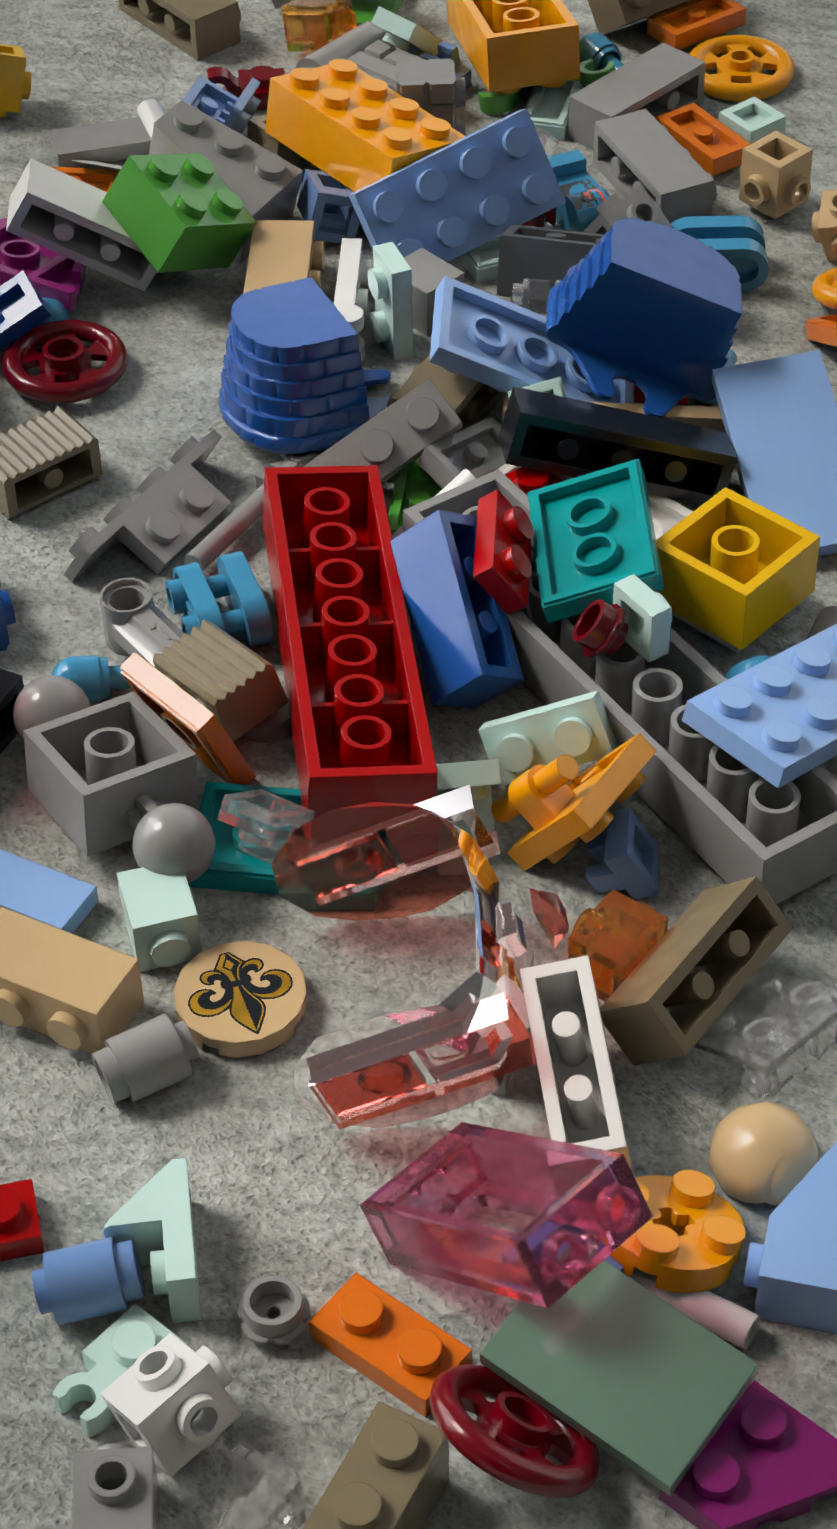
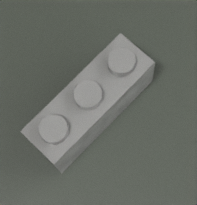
(653, 81)
(641, 152)

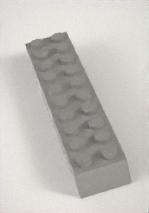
(697, 788)

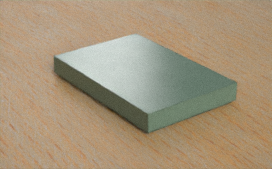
(624, 1372)

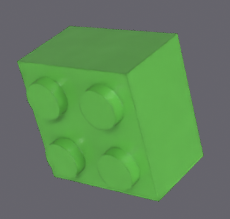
(179, 211)

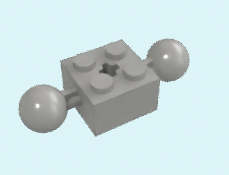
(114, 776)

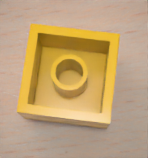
(736, 567)

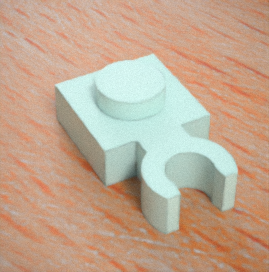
(106, 1361)

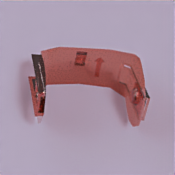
(480, 1028)

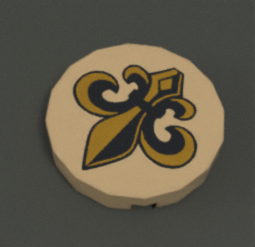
(241, 998)

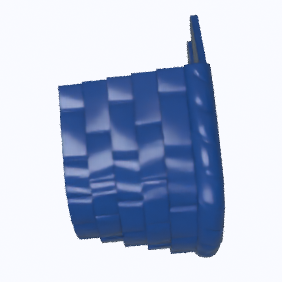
(648, 312)
(294, 371)

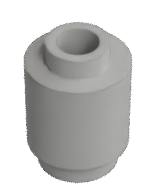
(145, 1059)

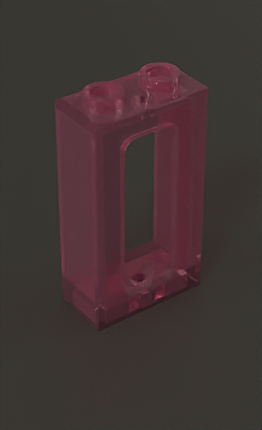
(578, 1193)

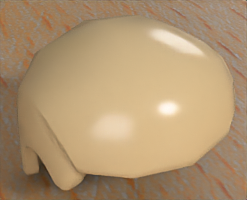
(762, 1153)

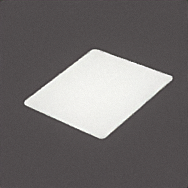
(100, 164)

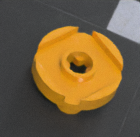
(708, 1227)

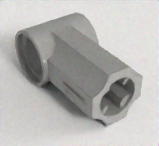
(134, 621)

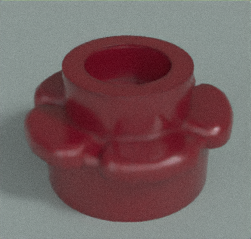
(601, 628)

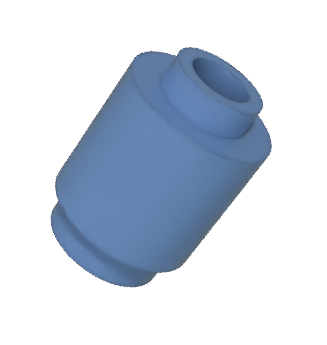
(89, 1280)

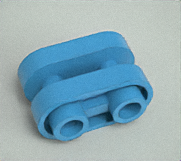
(734, 237)
(196, 595)

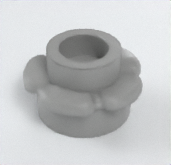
(268, 1296)

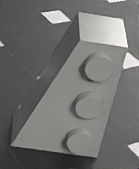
(255, 174)

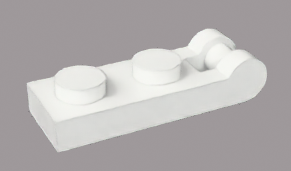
(353, 287)

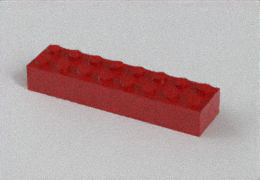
(345, 640)

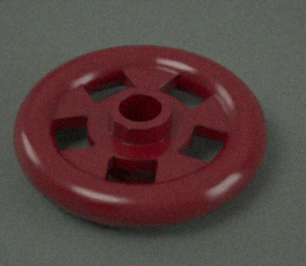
(65, 361)
(511, 1434)

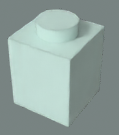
(159, 918)

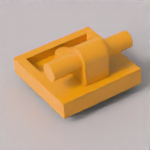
(573, 810)

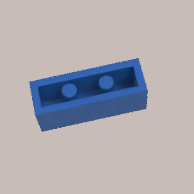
(455, 622)

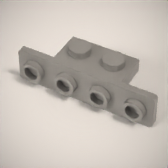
(165, 517)

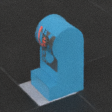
(579, 191)

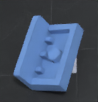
(222, 105)

